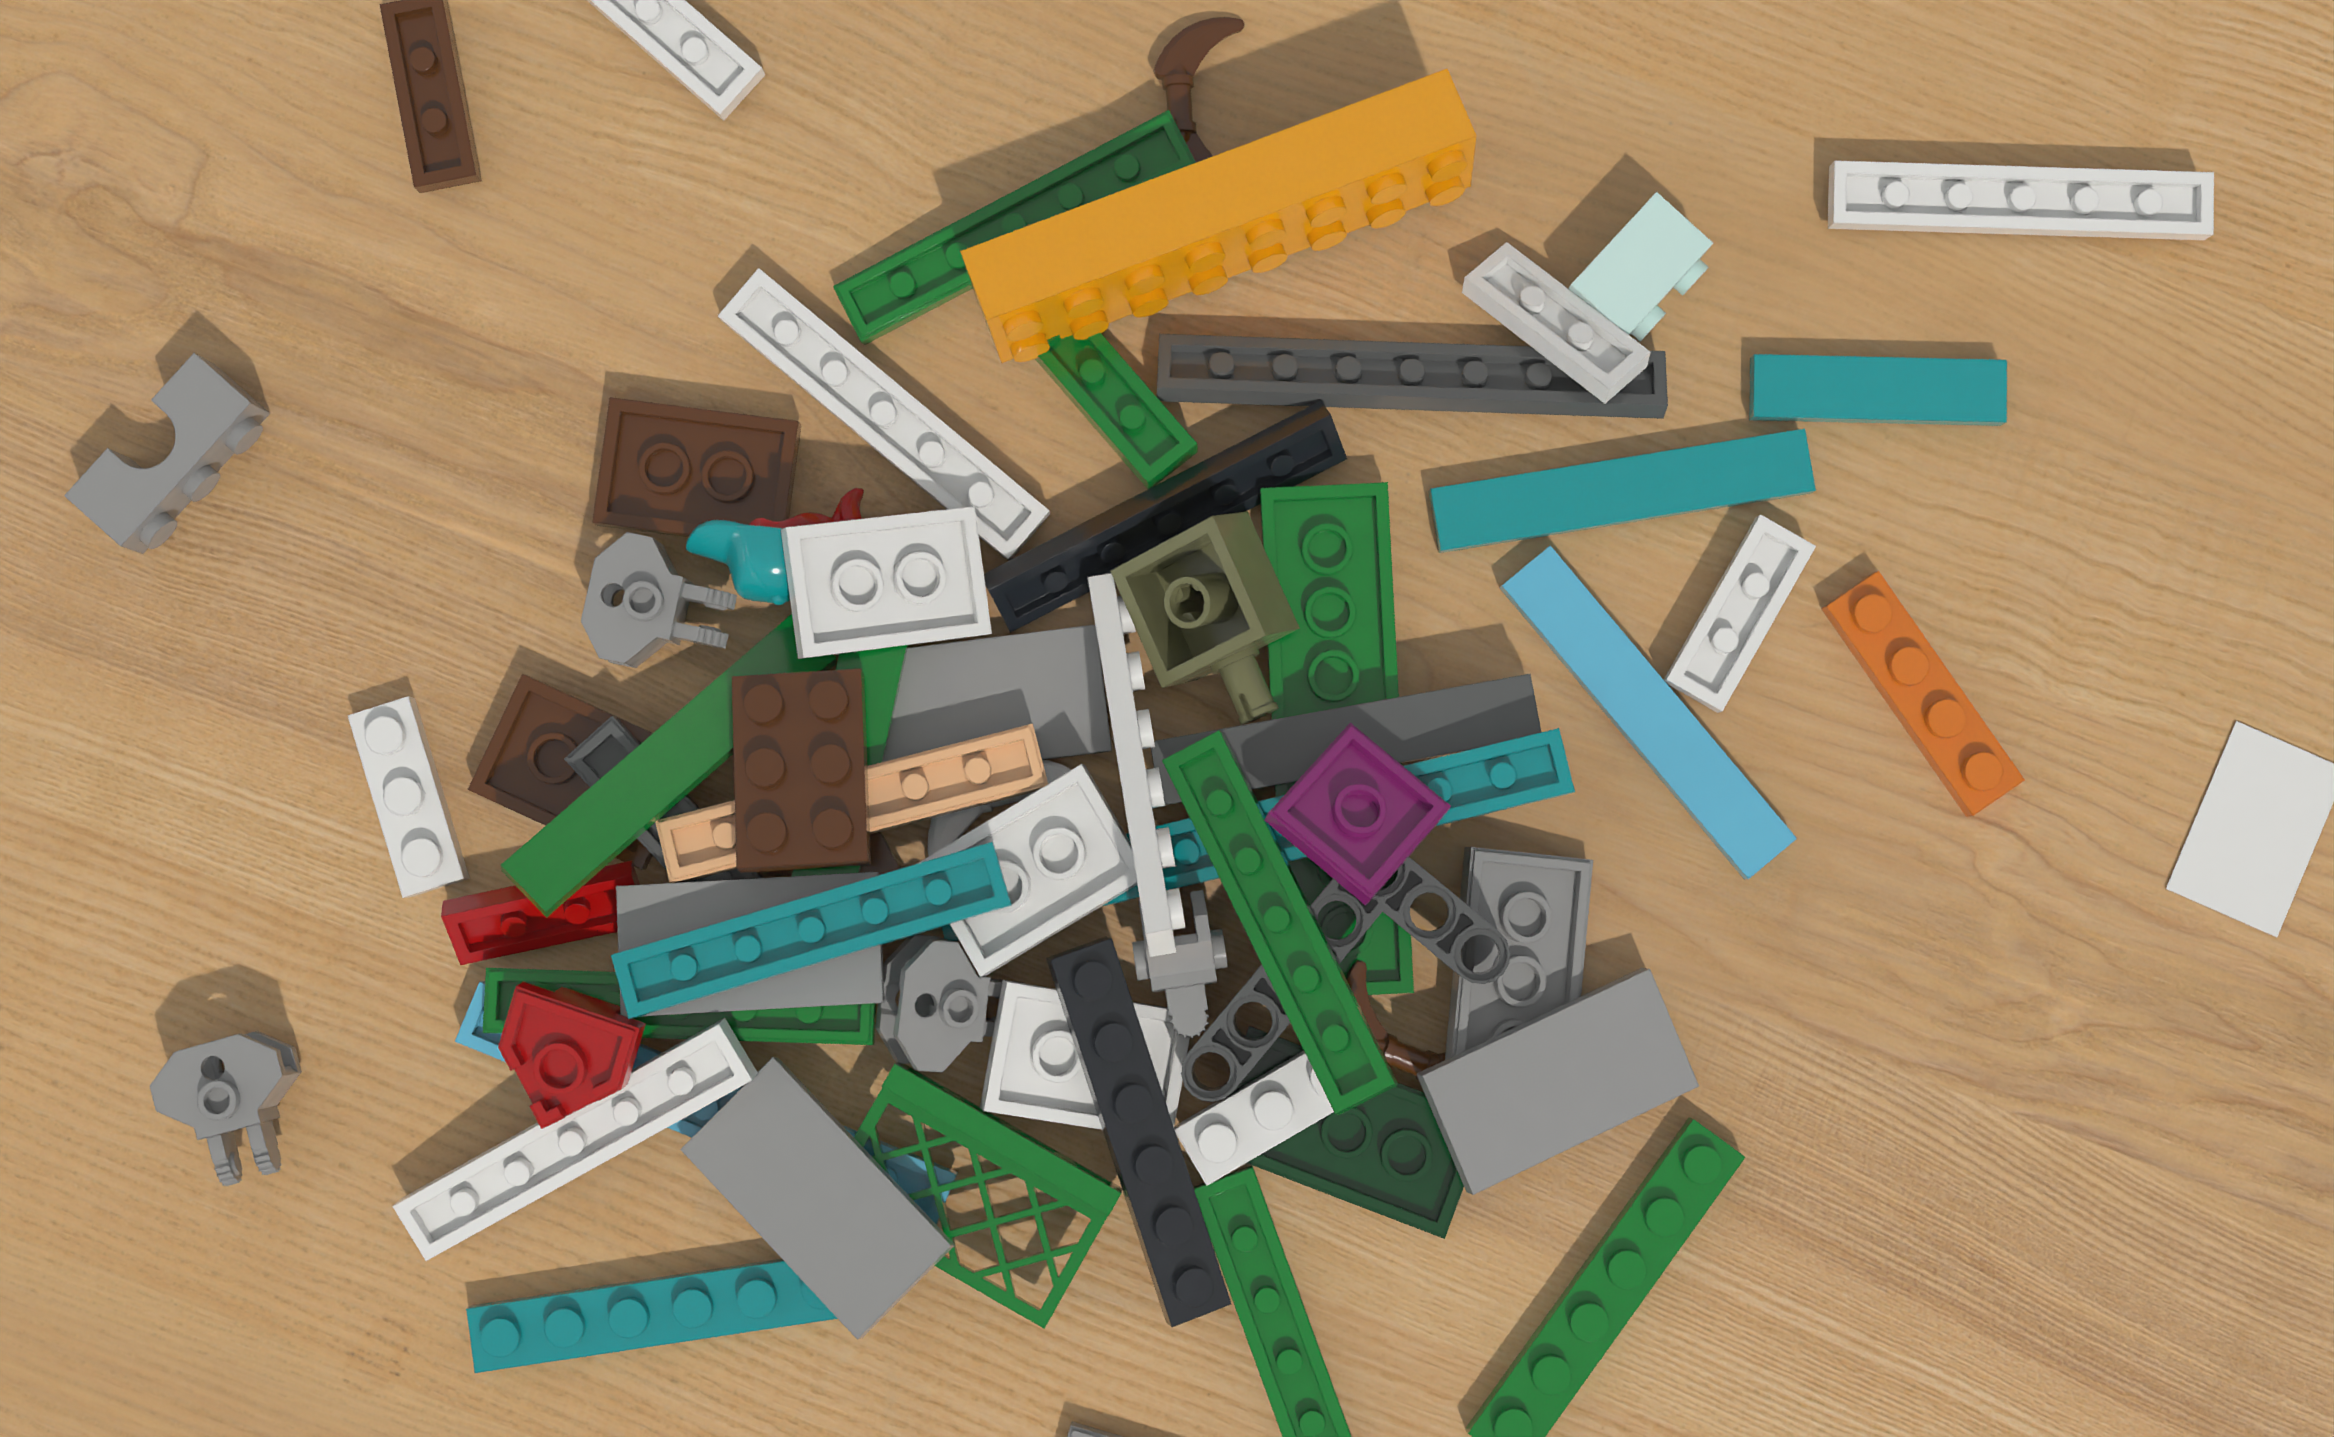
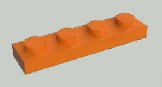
(1923, 694)

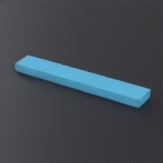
(1648, 713)

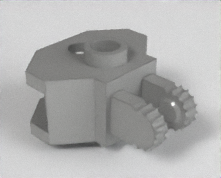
(652, 603)
(1185, 971)
(938, 1003)
(219, 1101)

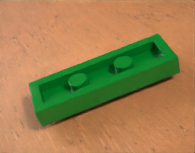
(1119, 406)

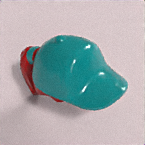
(756, 549)

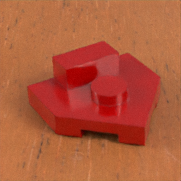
(567, 1049)

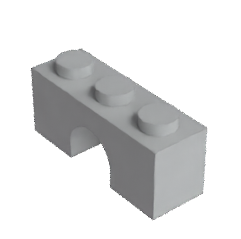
(210, 425)

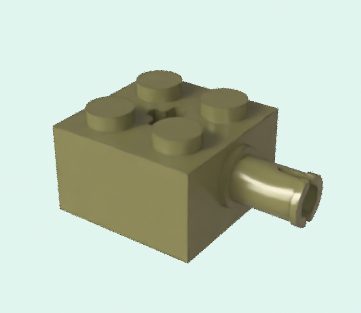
(1208, 608)

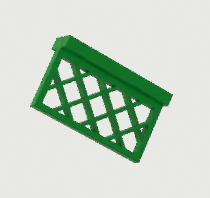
(1015, 1154)

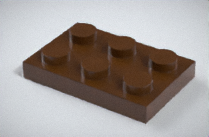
(688, 466)
(527, 754)
(800, 770)

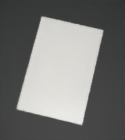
(2255, 829)

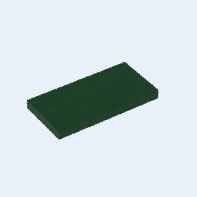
(1374, 1155)

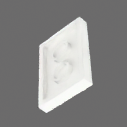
(885, 581)
(1059, 864)
(1037, 1068)

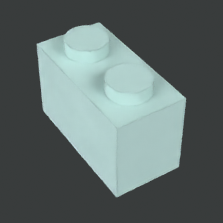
(1642, 266)

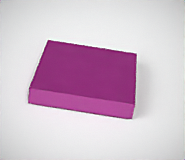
(1357, 813)

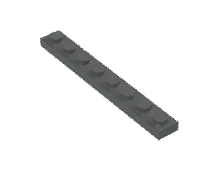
(1390, 377)

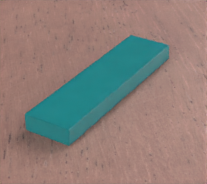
(1878, 390)

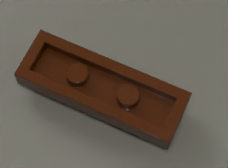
(430, 94)

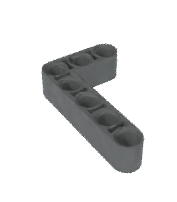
(1395, 901)

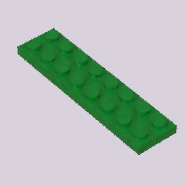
(1338, 578)

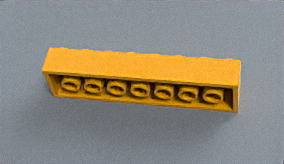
(1224, 217)

